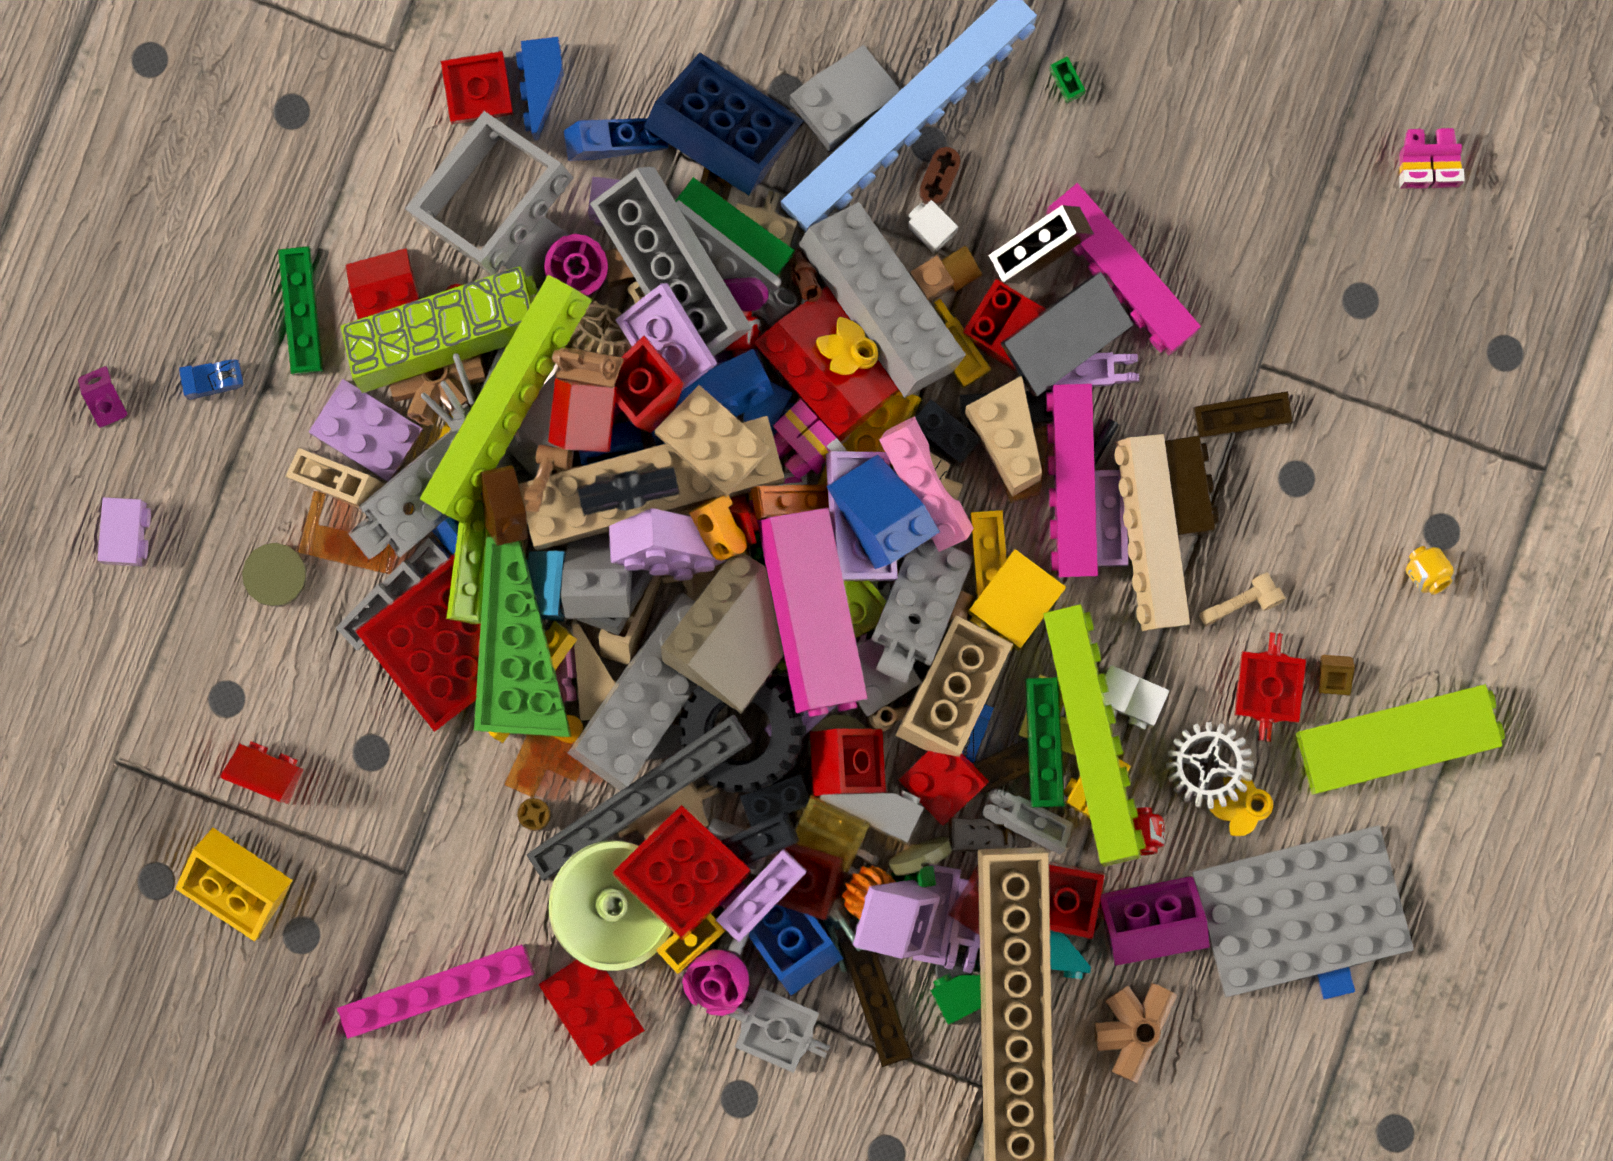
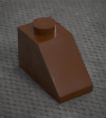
(503, 506)

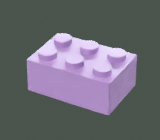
(660, 544)

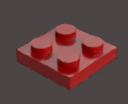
(476, 86)
(943, 783)

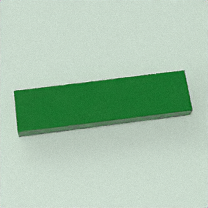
(736, 226)
(300, 310)
(1044, 742)

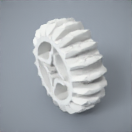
(1223, 770)

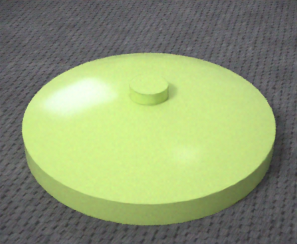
(598, 915)

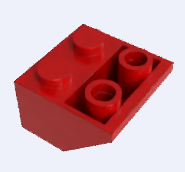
(998, 317)

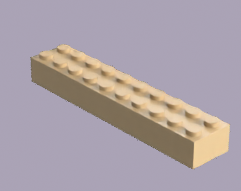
(1016, 1004)

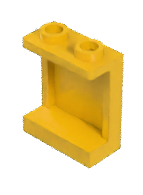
(1016, 600)

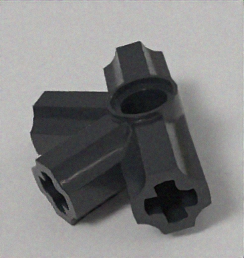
(628, 489)

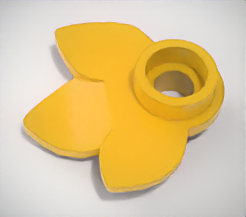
(844, 348)
(1240, 813)

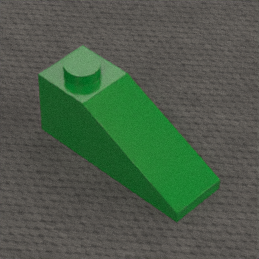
(957, 996)

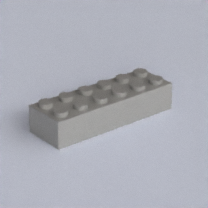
(664, 249)
(882, 299)
(636, 707)

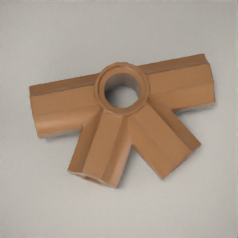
(423, 383)
(1122, 1033)

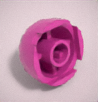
(587, 252)
(716, 982)

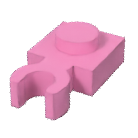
(565, 673)

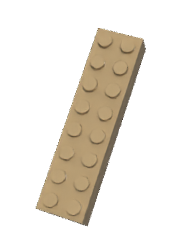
(561, 513)

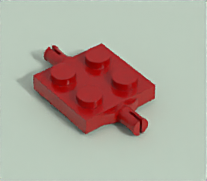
(1270, 687)

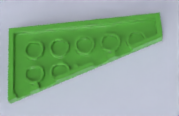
(515, 666)

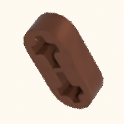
(933, 173)

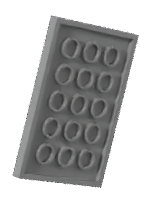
(1302, 911)

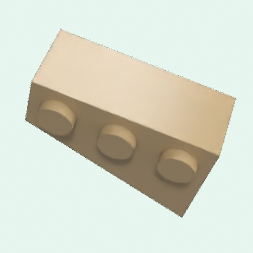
(1007, 435)

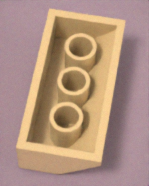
(954, 688)

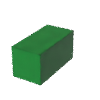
(1067, 79)
(924, 877)

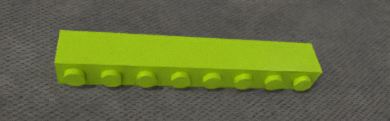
(505, 398)
(1092, 735)

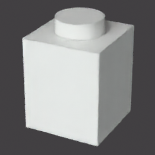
(932, 226)

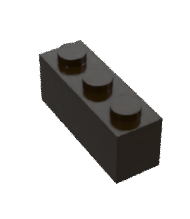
(1041, 244)
(1191, 486)

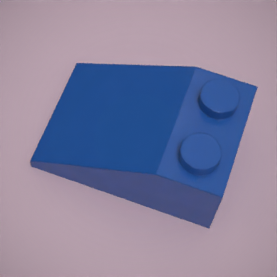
(882, 511)
(794, 947)

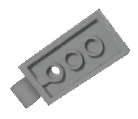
(736, 263)
(384, 509)
(924, 590)

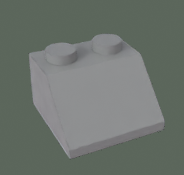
(533, 250)

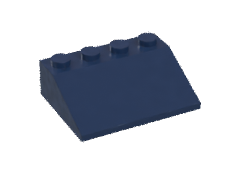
(723, 123)

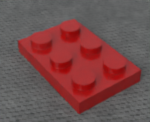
(591, 1009)

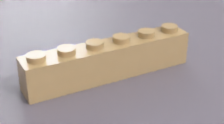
(1152, 532)

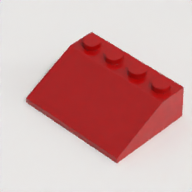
(836, 399)

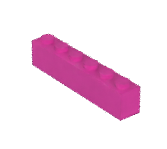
(1130, 277)
(1073, 480)
(435, 991)

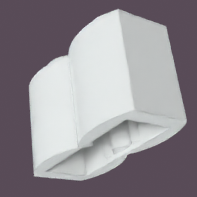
(1134, 697)

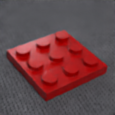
(681, 872)

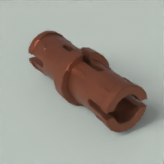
(804, 276)

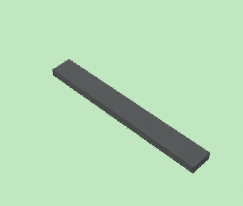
(640, 796)

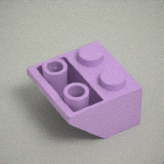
(896, 919)

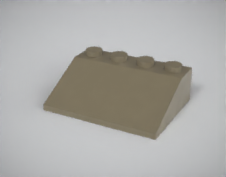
(729, 634)

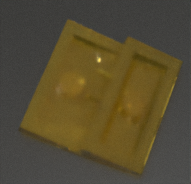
(831, 830)

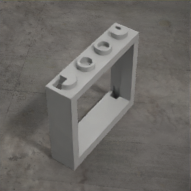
(456, 170)

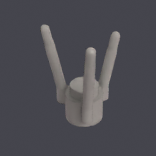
(461, 411)

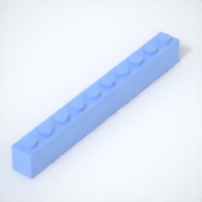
(909, 111)

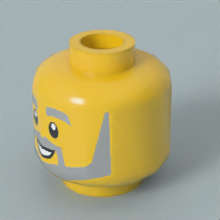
(1429, 570)

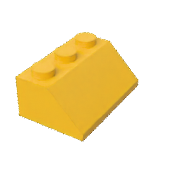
(233, 884)

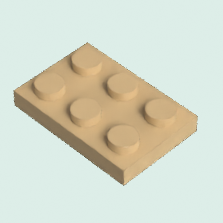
(712, 441)

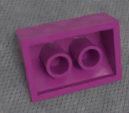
(1154, 920)

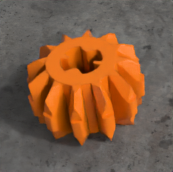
(859, 887)

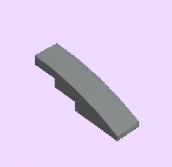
(407, 574)

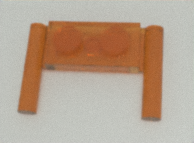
(337, 545)

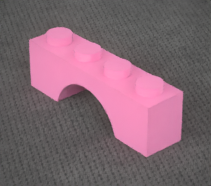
(912, 461)

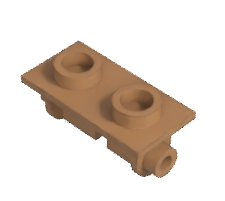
(587, 367)

